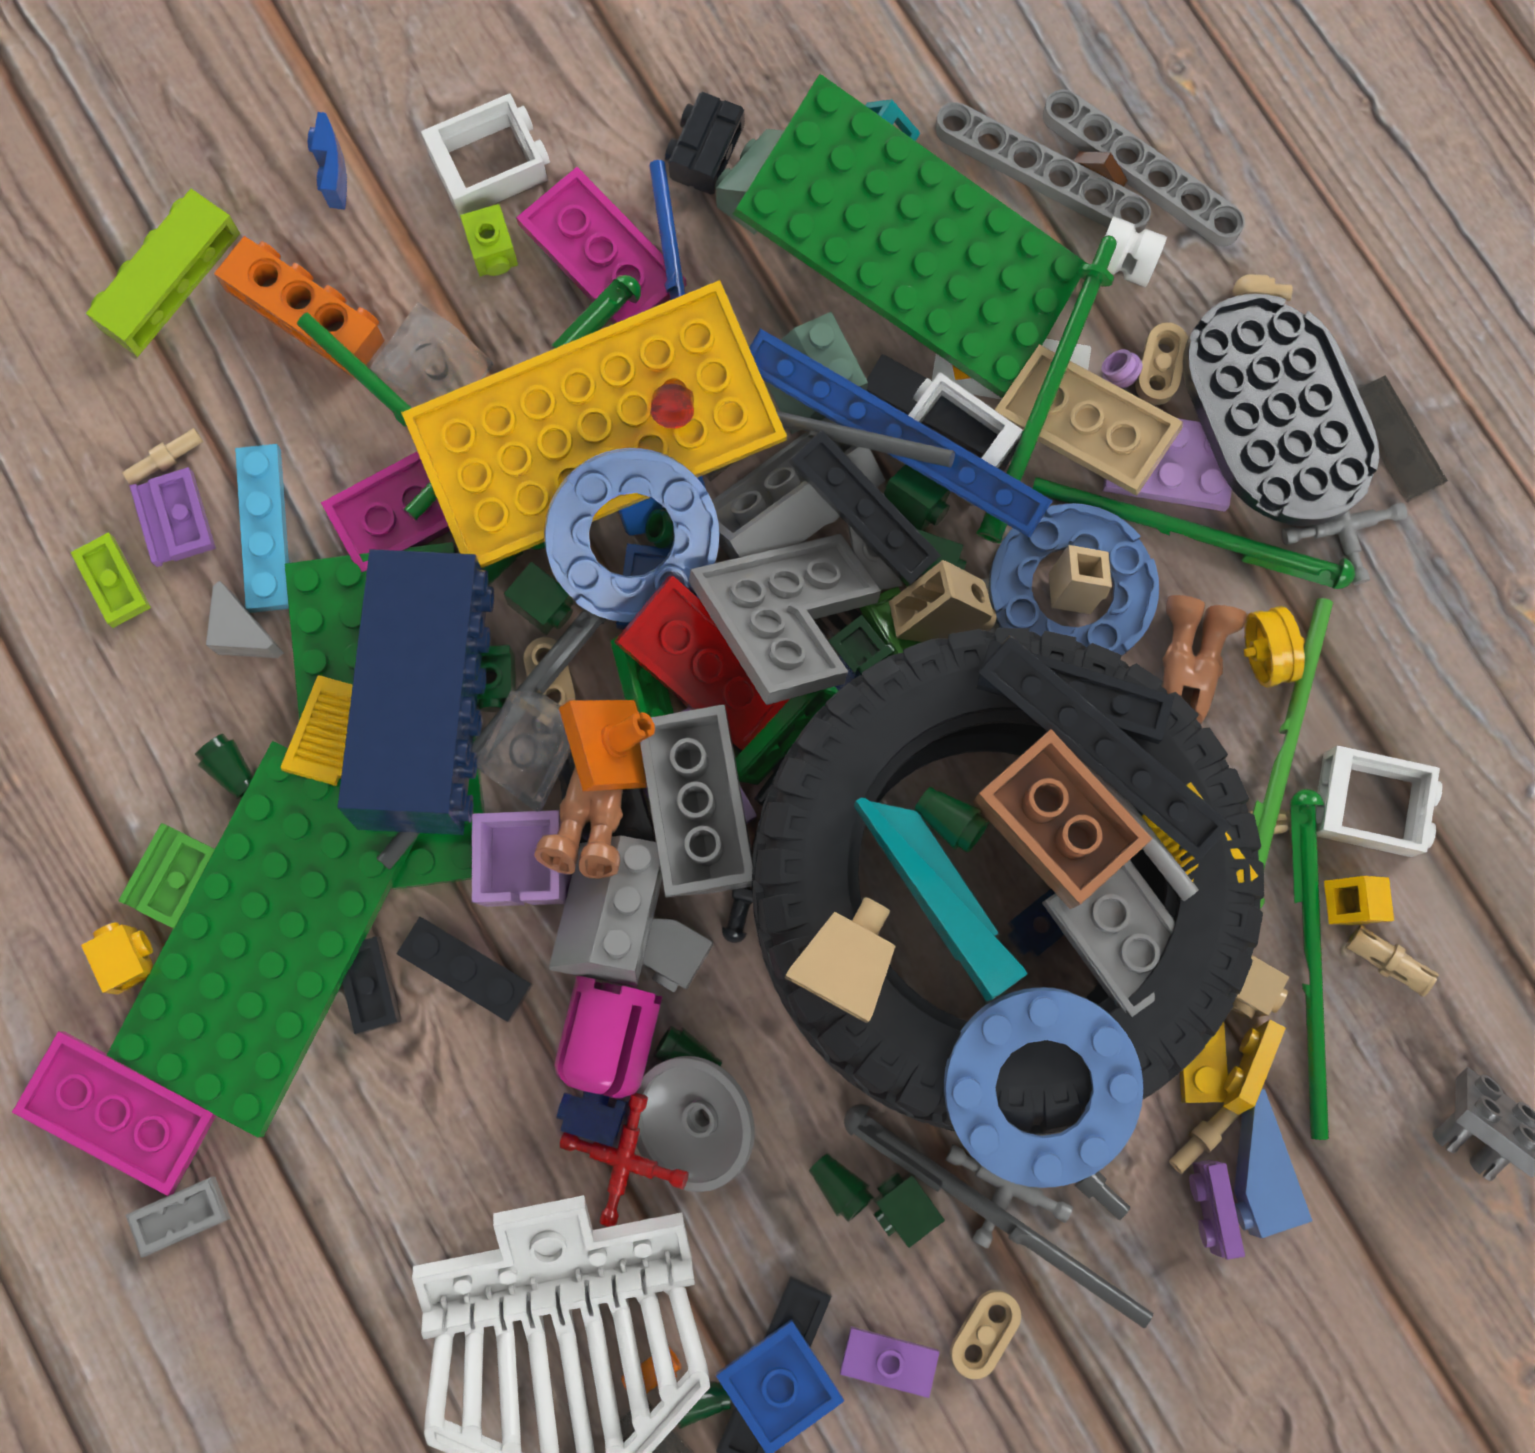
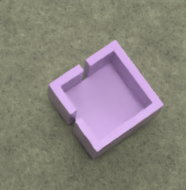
(505, 860)

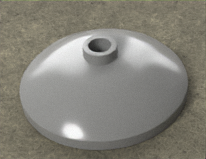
(678, 1133)

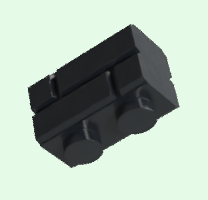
(705, 142)

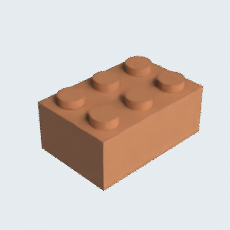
(1061, 820)

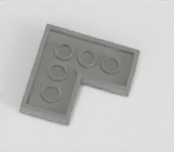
(768, 611)

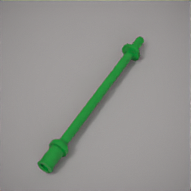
(1094, 276)

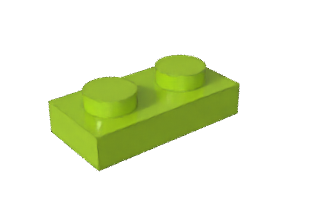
(110, 580)

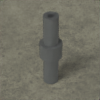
(1095, 1187)

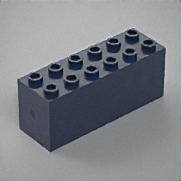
(416, 693)

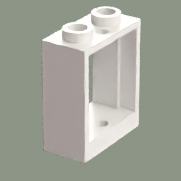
(474, 126)
(1007, 432)
(1333, 789)

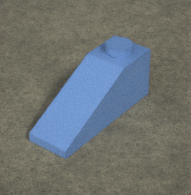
(1265, 1177)

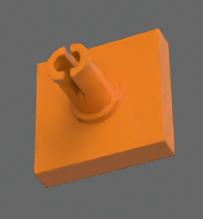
(607, 742)

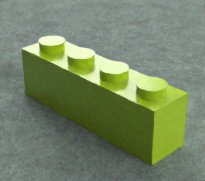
(163, 272)

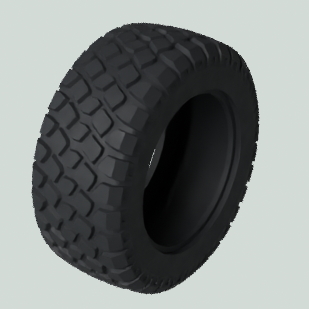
(807, 868)

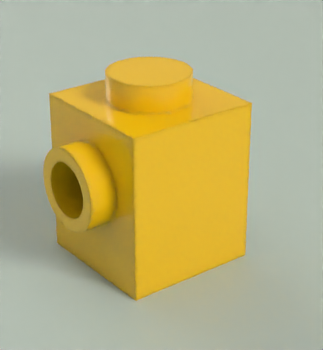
(1358, 900)
(119, 957)

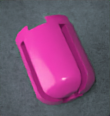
(606, 1038)

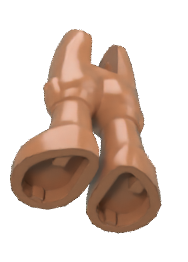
(1205, 668)
(578, 808)

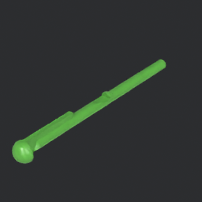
(1268, 811)

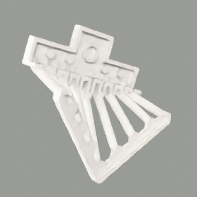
(551, 1266)

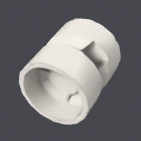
(1135, 252)

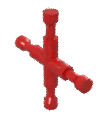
(624, 1160)

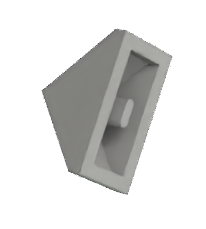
(235, 630)

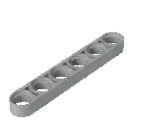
(1046, 161)
(1147, 161)

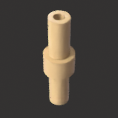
(162, 456)
(1204, 1138)

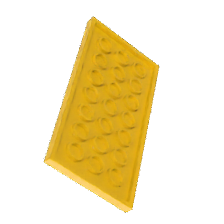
(517, 434)

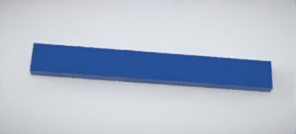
(857, 408)

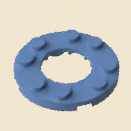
(591, 487)
(1085, 526)
(1033, 1017)

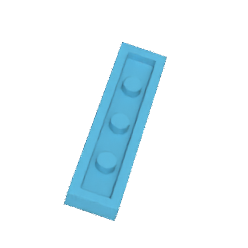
(262, 527)

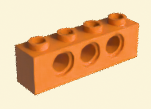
(253, 264)

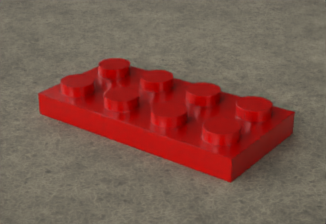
(691, 658)

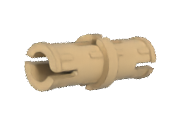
(1392, 960)

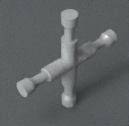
(1345, 528)
(1004, 1193)

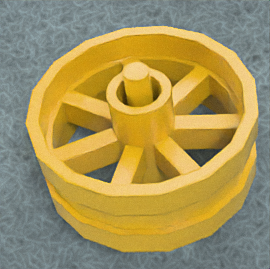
(1274, 646)

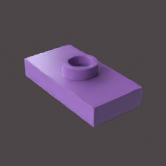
(889, 1362)

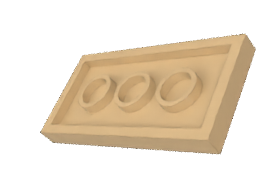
(1094, 422)

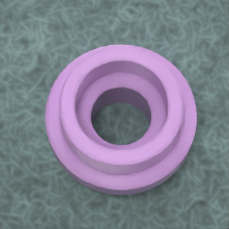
(1122, 368)

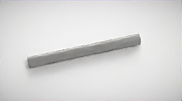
(1156, 850)

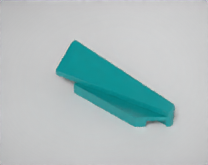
(942, 896)

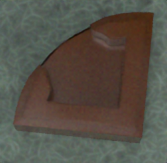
(1103, 164)

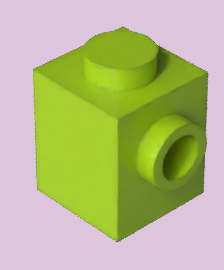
(489, 240)

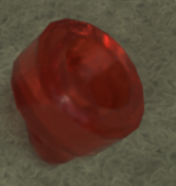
(672, 405)

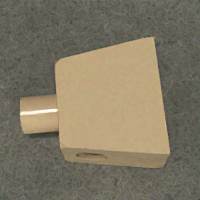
(942, 604)
(847, 961)

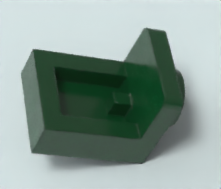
(860, 646)

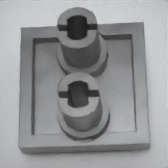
(1495, 1120)

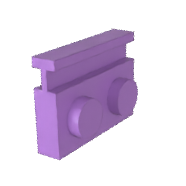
(172, 517)
(1220, 1224)

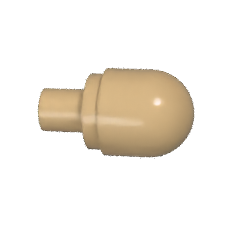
(1261, 285)

